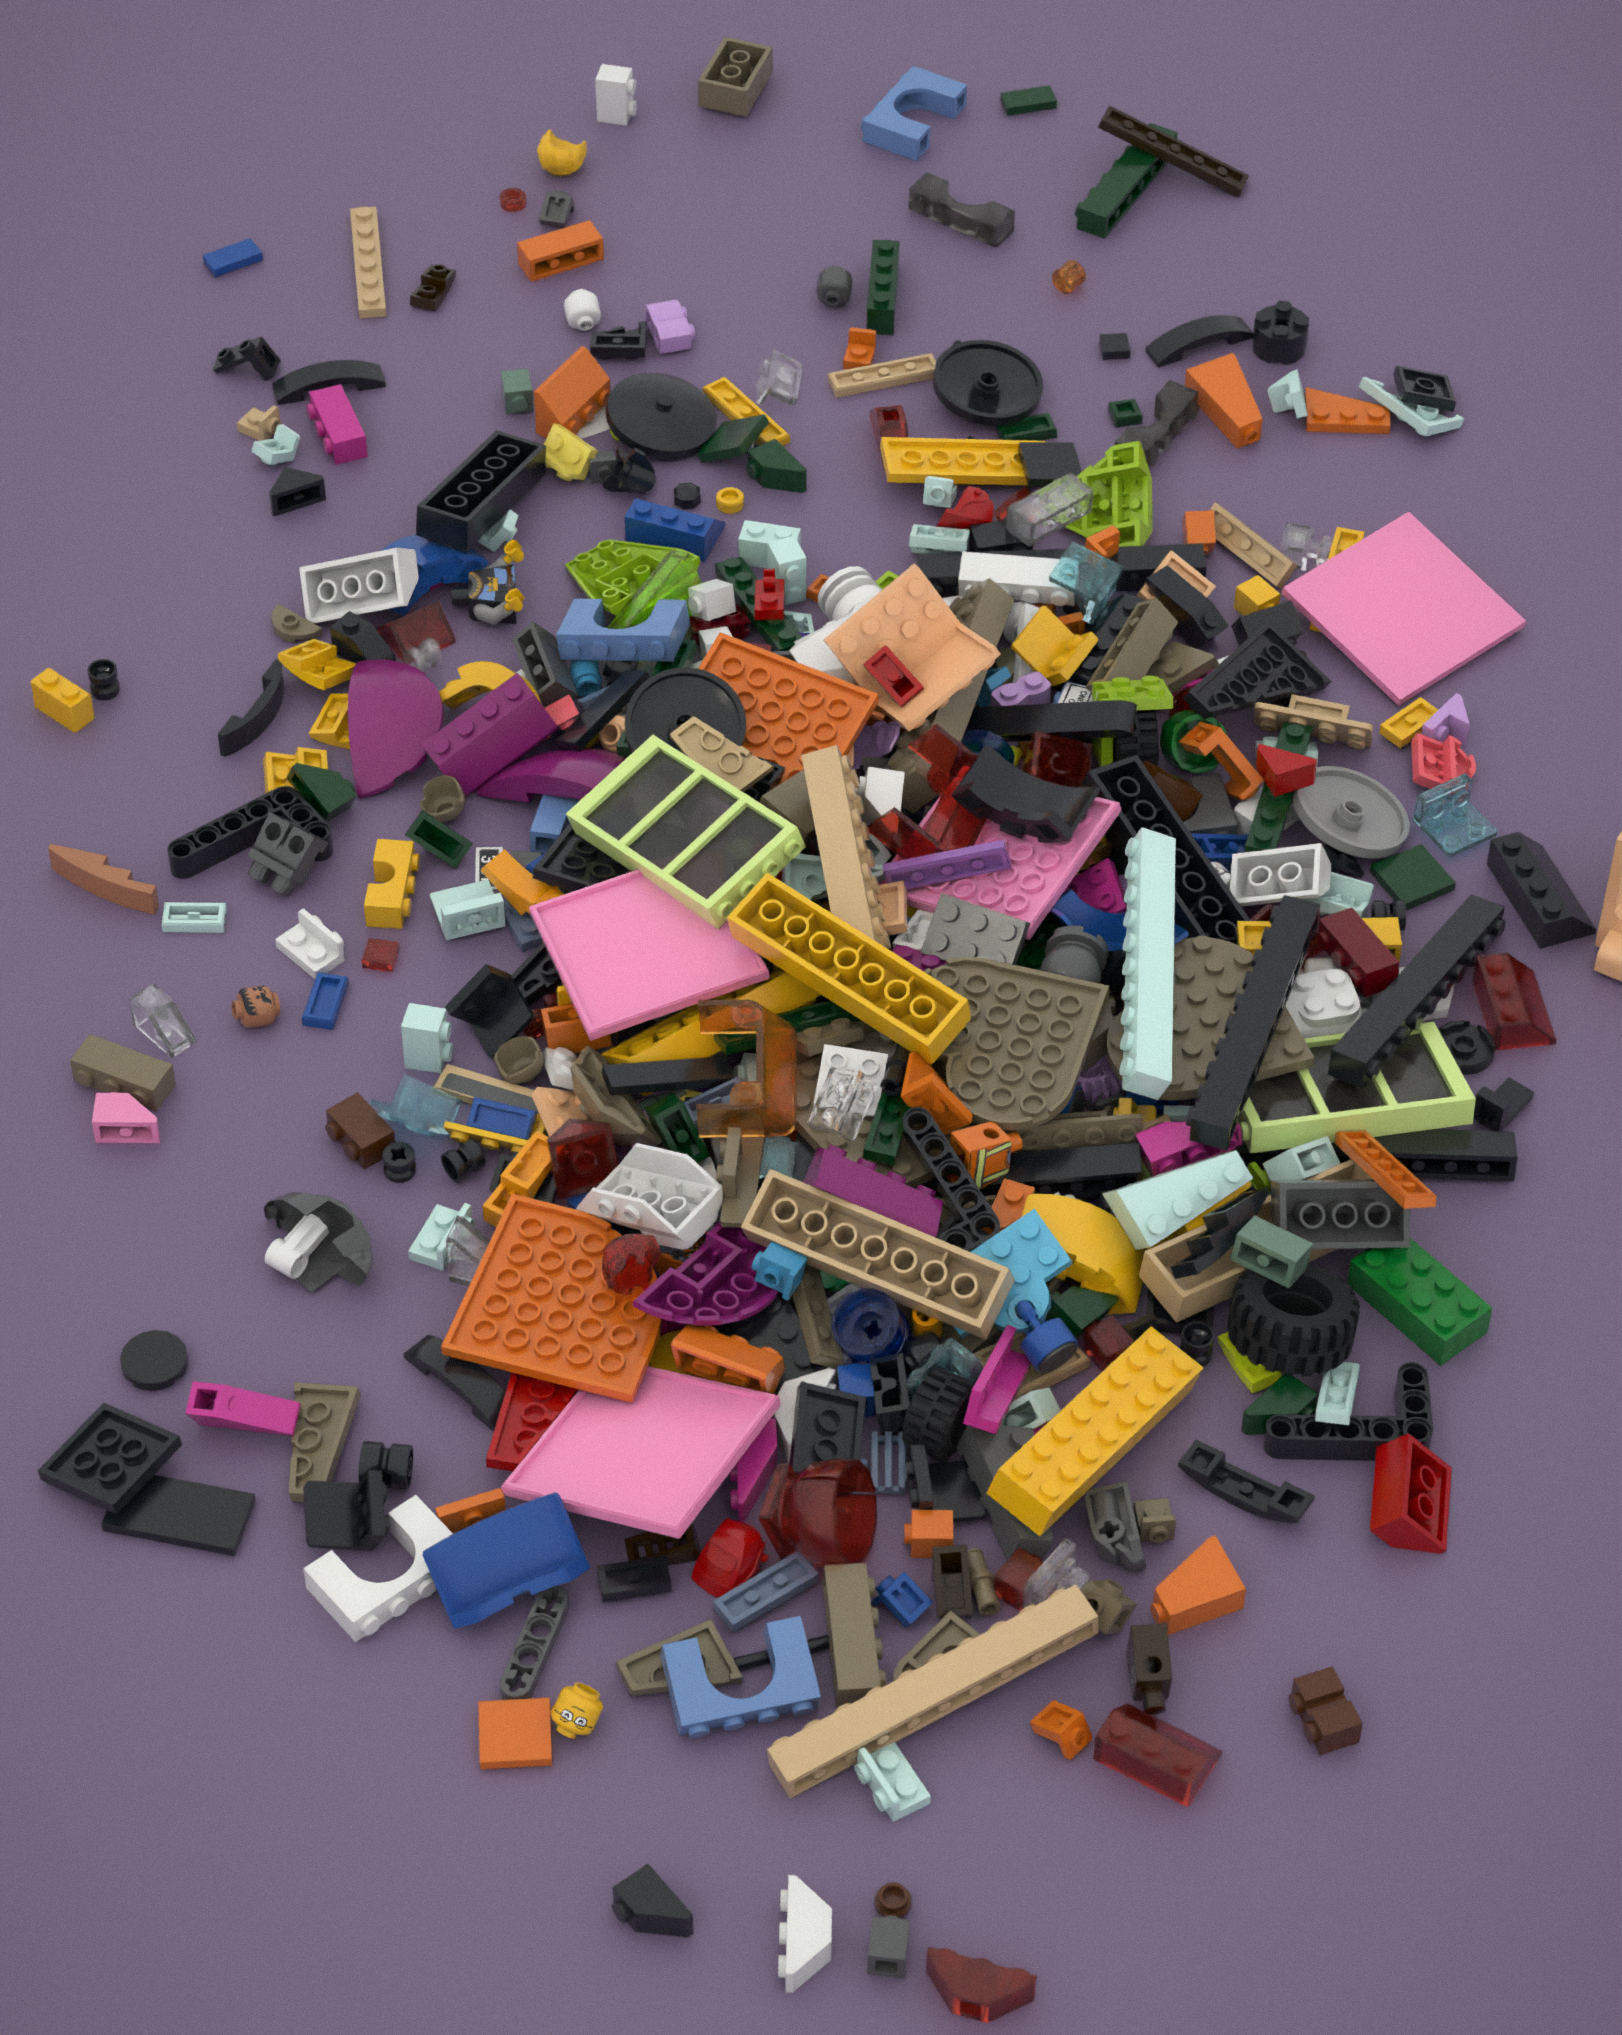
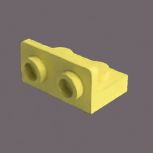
(568, 453)

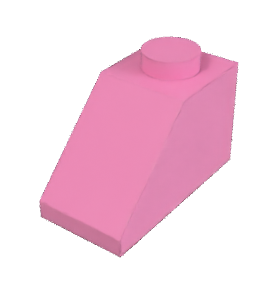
(123, 1120)

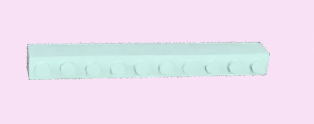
(1148, 964)

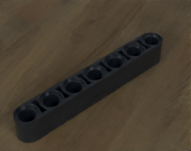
(1067, 720)

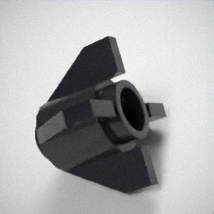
(631, 473)

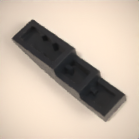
(1221, 1232)

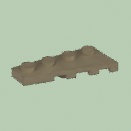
(319, 1432)

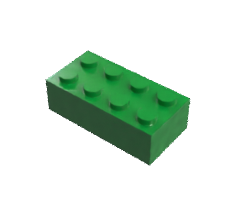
(1420, 1299)

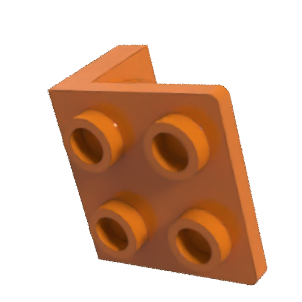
(927, 1089)

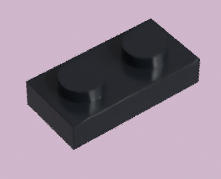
(634, 1578)

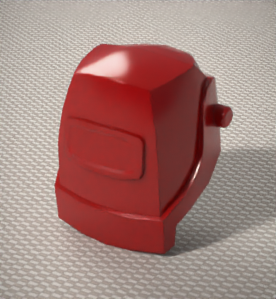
(971, 509)
(729, 1557)

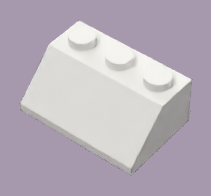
(880, 792)
(1272, 873)

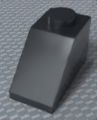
(358, 640)
(651, 1905)

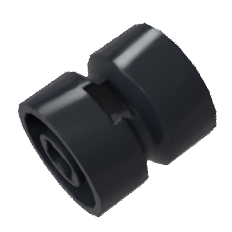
(394, 1462)

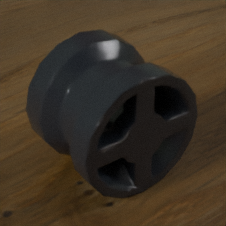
(399, 1162)

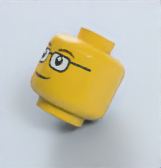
(577, 1710)

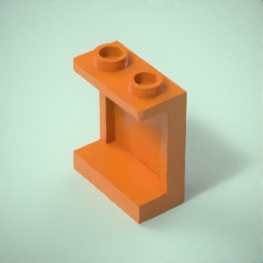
(1211, 738)

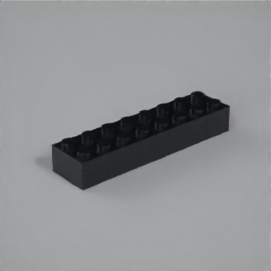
(1201, 896)

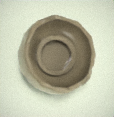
(443, 798)
(519, 1060)

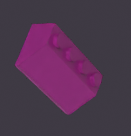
(490, 735)
(873, 1190)

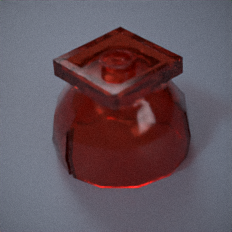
(811, 1518)

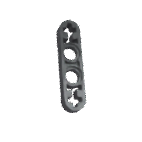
(534, 1645)

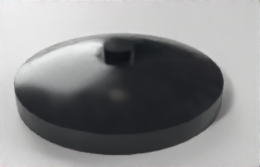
(987, 382)
(660, 415)
(674, 698)

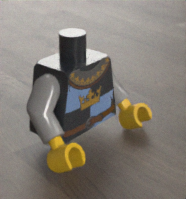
(493, 590)

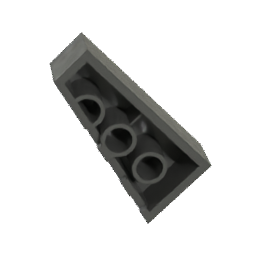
(984, 1456)

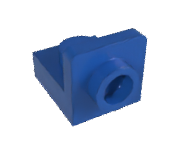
(902, 1598)

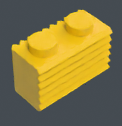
(62, 700)

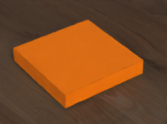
(515, 1733)

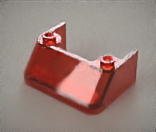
(950, 823)

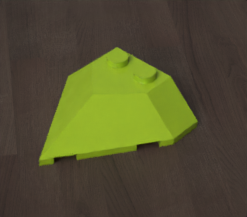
(1120, 495)

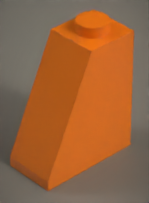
(1198, 1589)

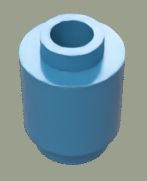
(586, 676)

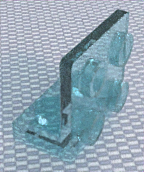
(1087, 576)
(1450, 817)
(419, 1107)
(951, 1357)

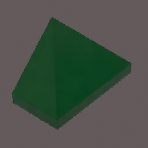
(438, 838)

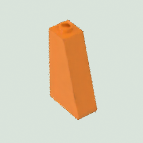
(1226, 399)

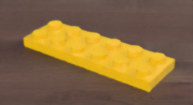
(955, 459)

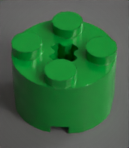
(1173, 731)

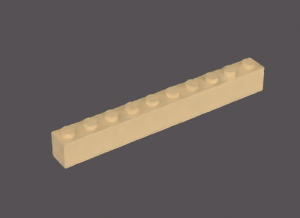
(932, 1690)

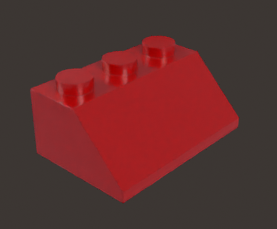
(1410, 1496)

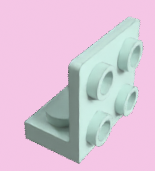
(468, 909)

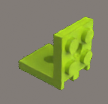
(1147, 694)

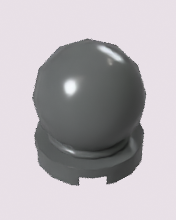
(1075, 954)

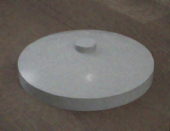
(1352, 813)

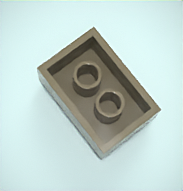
(735, 76)

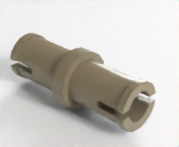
(982, 1583)

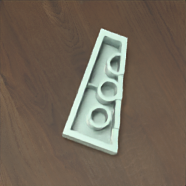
(1166, 1202)

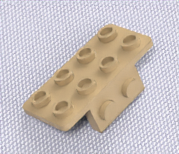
(1327, 718)

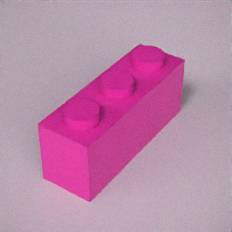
(337, 424)

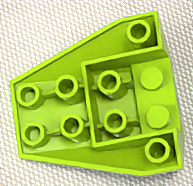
(617, 570)

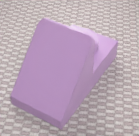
(1448, 720)

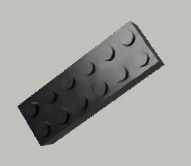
(480, 490)

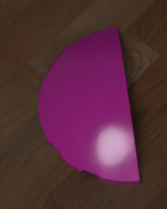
(388, 719)
(552, 773)
(712, 1284)

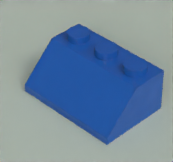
(671, 528)

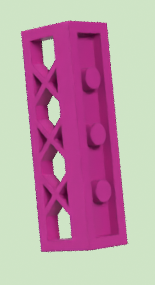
(997, 1385)

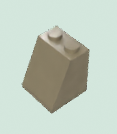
(793, 804)

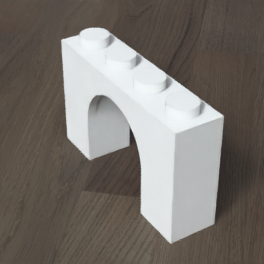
(365, 1605)

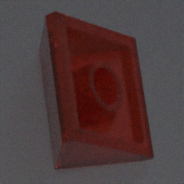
(417, 626)
(1058, 759)
(581, 1156)

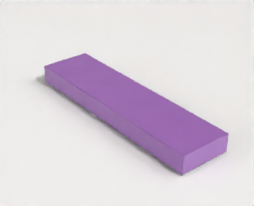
(949, 865)

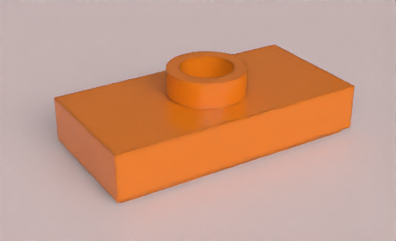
(471, 1509)

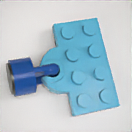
(1033, 1259)

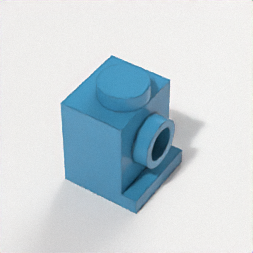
(779, 1269)

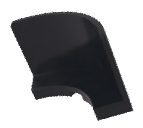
(1021, 800)

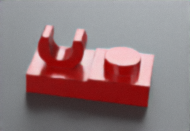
(769, 597)

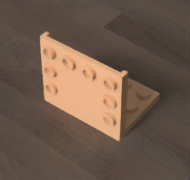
(922, 635)

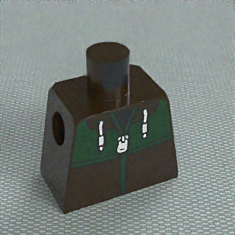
(1149, 1666)

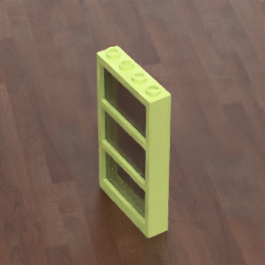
(685, 829)
(1410, 1094)

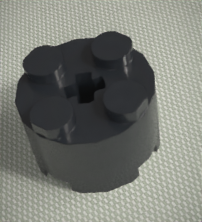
(1280, 333)

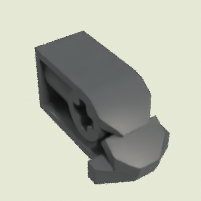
(1115, 1526)

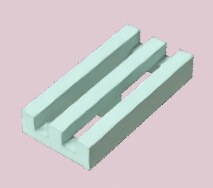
(194, 921)

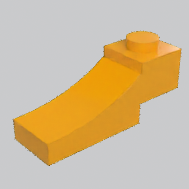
(517, 883)
(520, 1177)

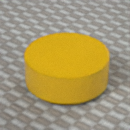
(730, 500)

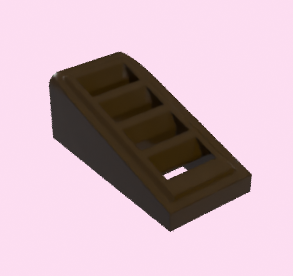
(676, 1555)

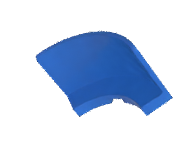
(437, 564)
(1074, 911)
(505, 1557)

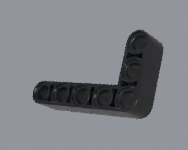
(240, 829)
(953, 1193)
(1306, 1439)

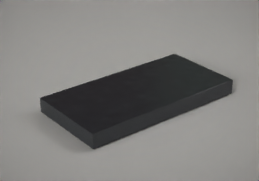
(185, 1515)

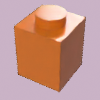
(1199, 528)
(928, 1530)

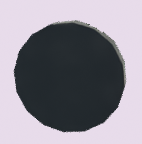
(1469, 1045)
(154, 1360)

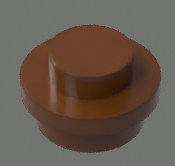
(893, 1900)

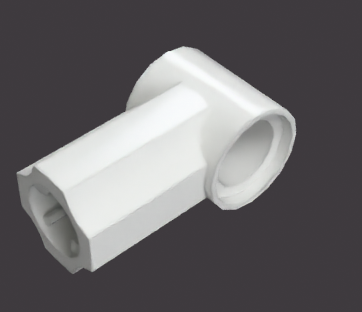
(293, 1252)

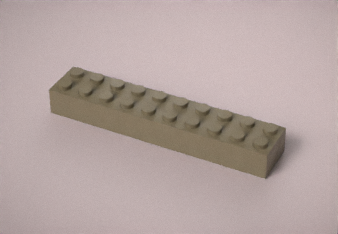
(985, 613)

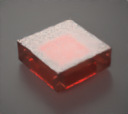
(380, 954)

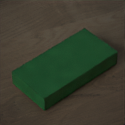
(1028, 100)
(1031, 428)

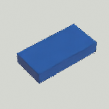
(232, 257)
(325, 1001)
(501, 1118)

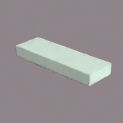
(1337, 1394)

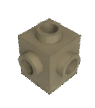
(1109, 1604)

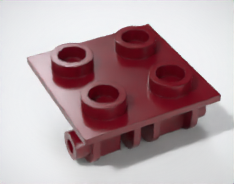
(734, 622)

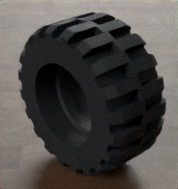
(1294, 1327)

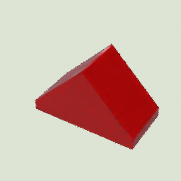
(1284, 770)

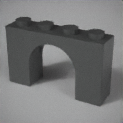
(1213, 810)

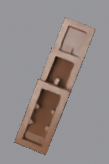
(95, 875)

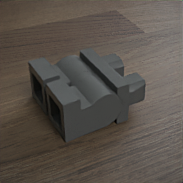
(285, 850)

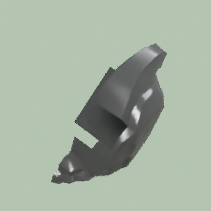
(341, 1252)

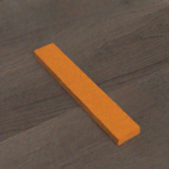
(1385, 1169)

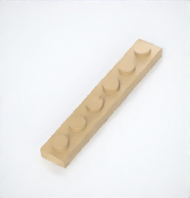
(368, 262)

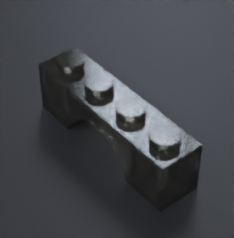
(984, 222)
(1174, 409)

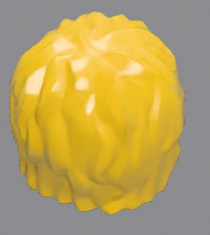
(559, 155)

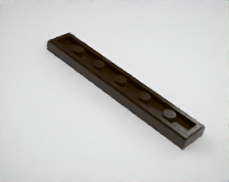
(1173, 151)

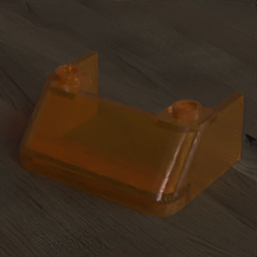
(770, 1102)

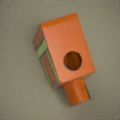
(984, 1151)

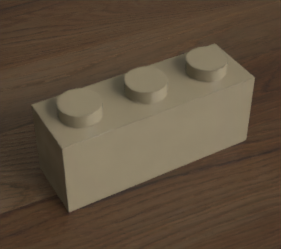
(122, 1070)

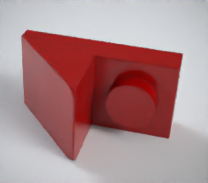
(893, 676)

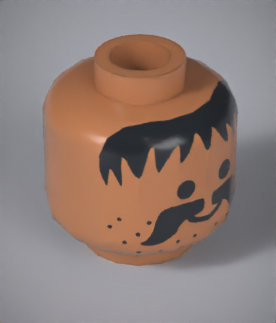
(256, 1006)

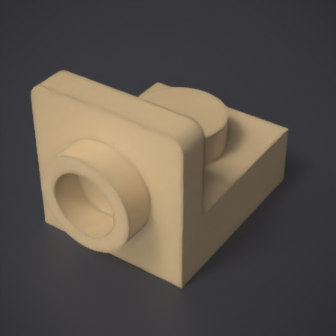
(259, 424)

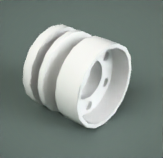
(845, 590)

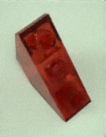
(888, 422)
(978, 1986)

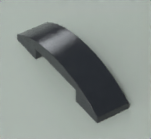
(1196, 333)
(327, 374)
(242, 731)
(461, 1376)
(1243, 1489)

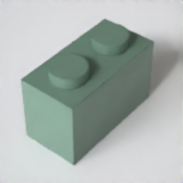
(1271, 1251)

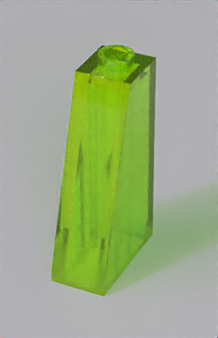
(666, 582)

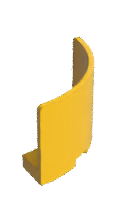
(1096, 1245)

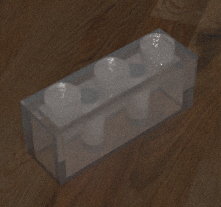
(1049, 509)

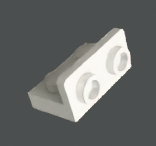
(312, 945)

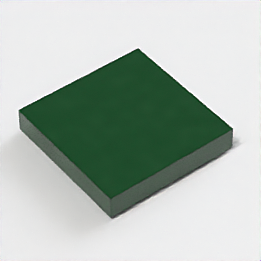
(733, 438)
(1412, 876)

